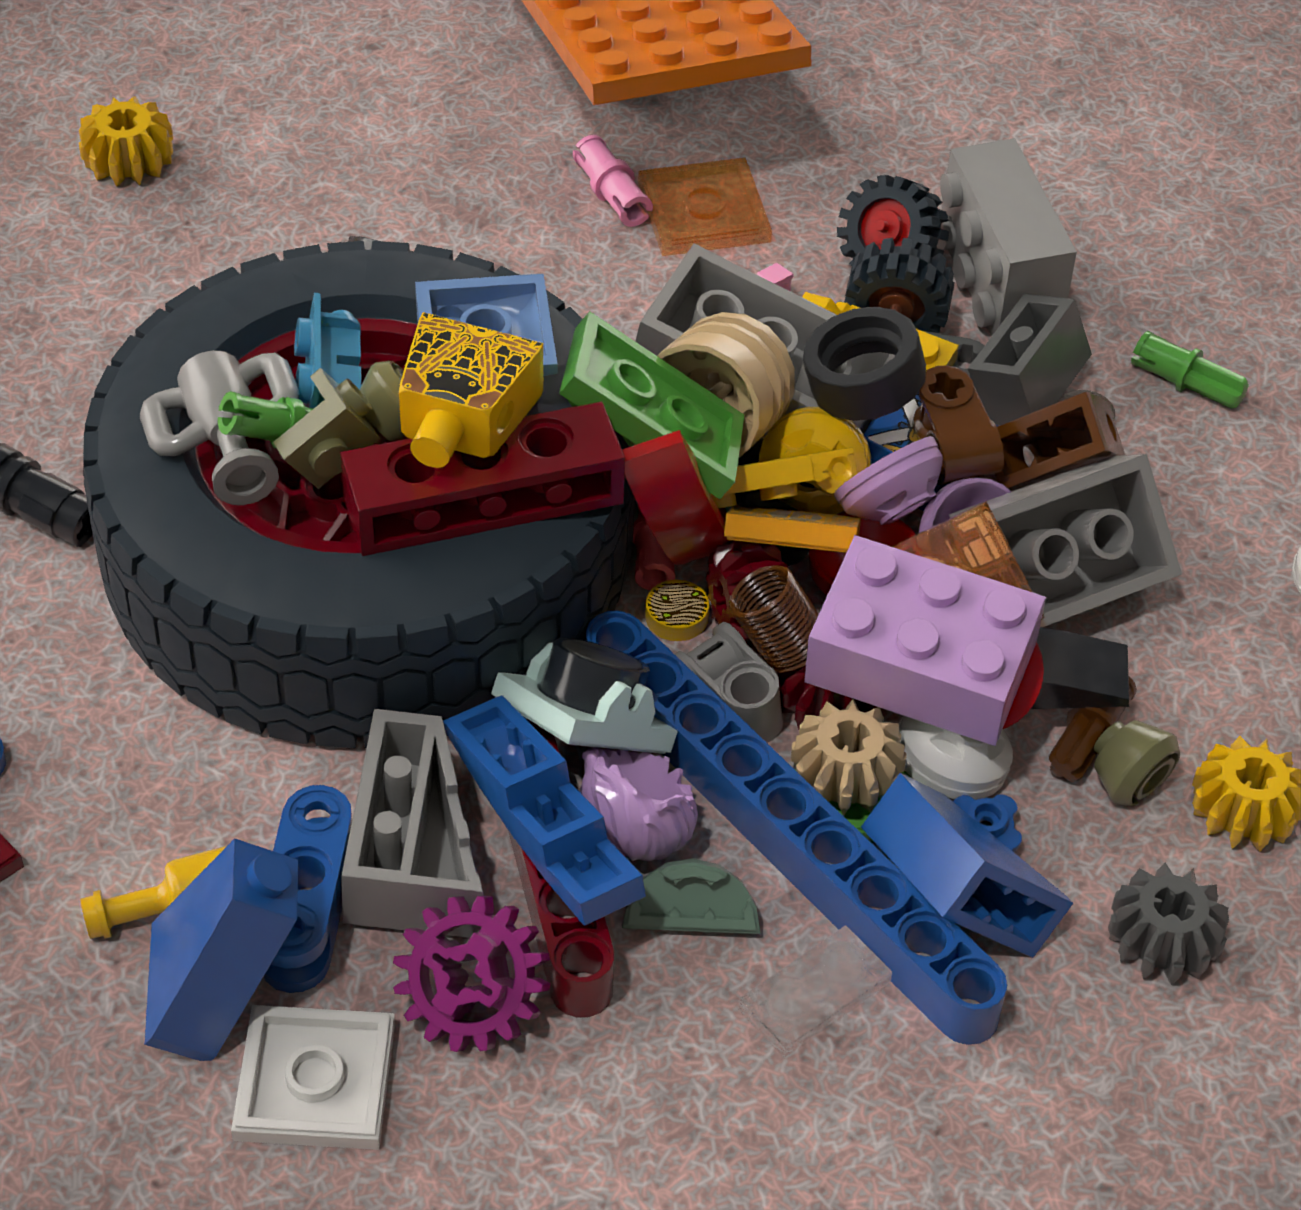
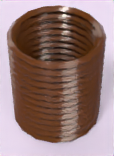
(775, 616)

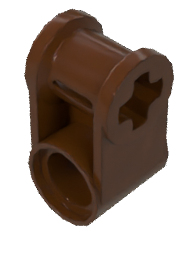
(958, 424)

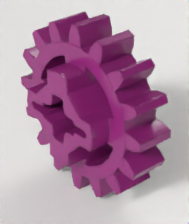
(455, 999)

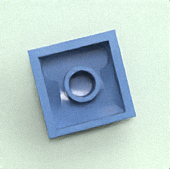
(499, 303)

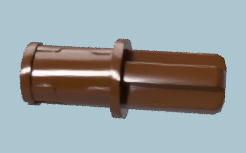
(1075, 746)

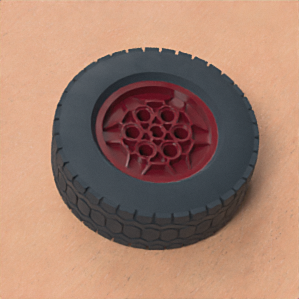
(270, 599)

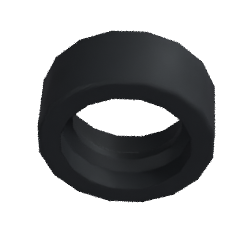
(869, 393)

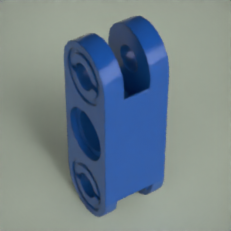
(321, 852)

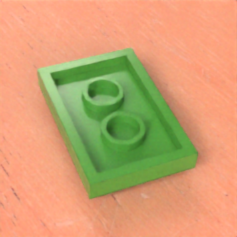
(652, 399)

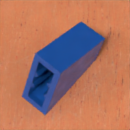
(964, 867)
(217, 947)

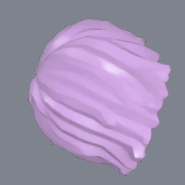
(641, 803)

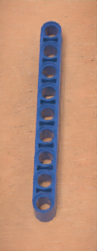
(760, 790)

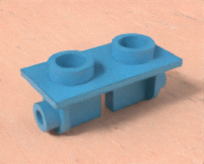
(327, 343)

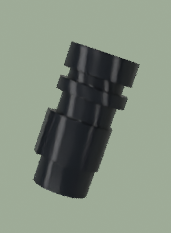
(42, 498)

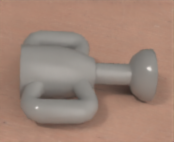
(243, 472)

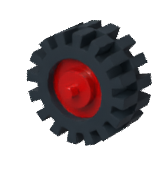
(892, 210)

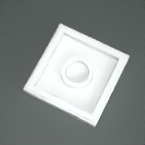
(314, 1077)

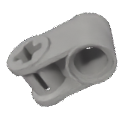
(739, 679)

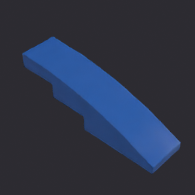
(543, 810)

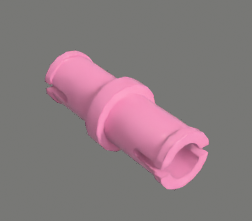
(612, 180)

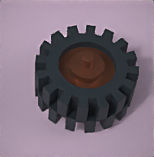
(903, 282)

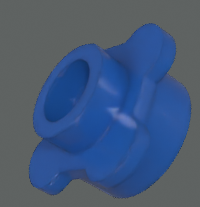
(997, 811)

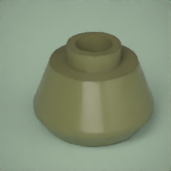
(382, 392)
(1134, 760)

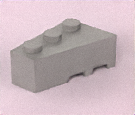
(407, 829)

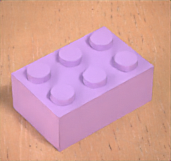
(924, 639)

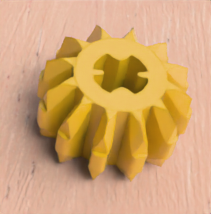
(126, 140)
(1248, 793)

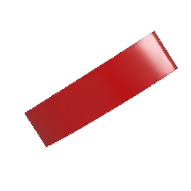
(674, 498)

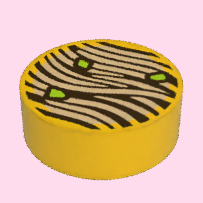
(677, 610)

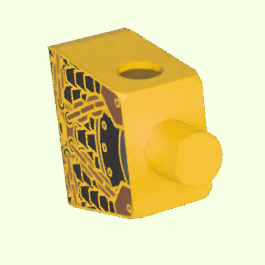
(466, 388)

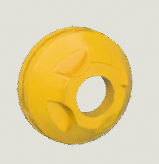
(810, 432)

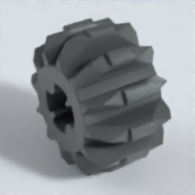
(1168, 923)

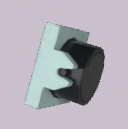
(588, 697)

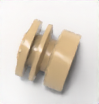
(740, 365)

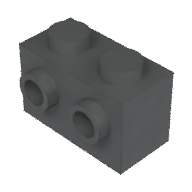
(1030, 358)

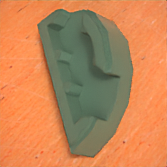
(693, 898)

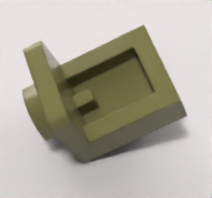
(330, 428)

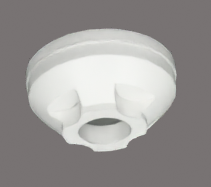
(953, 761)

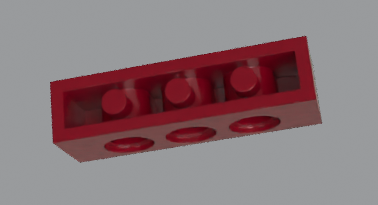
(543, 471)

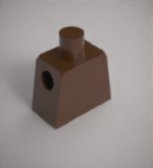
(1059, 438)

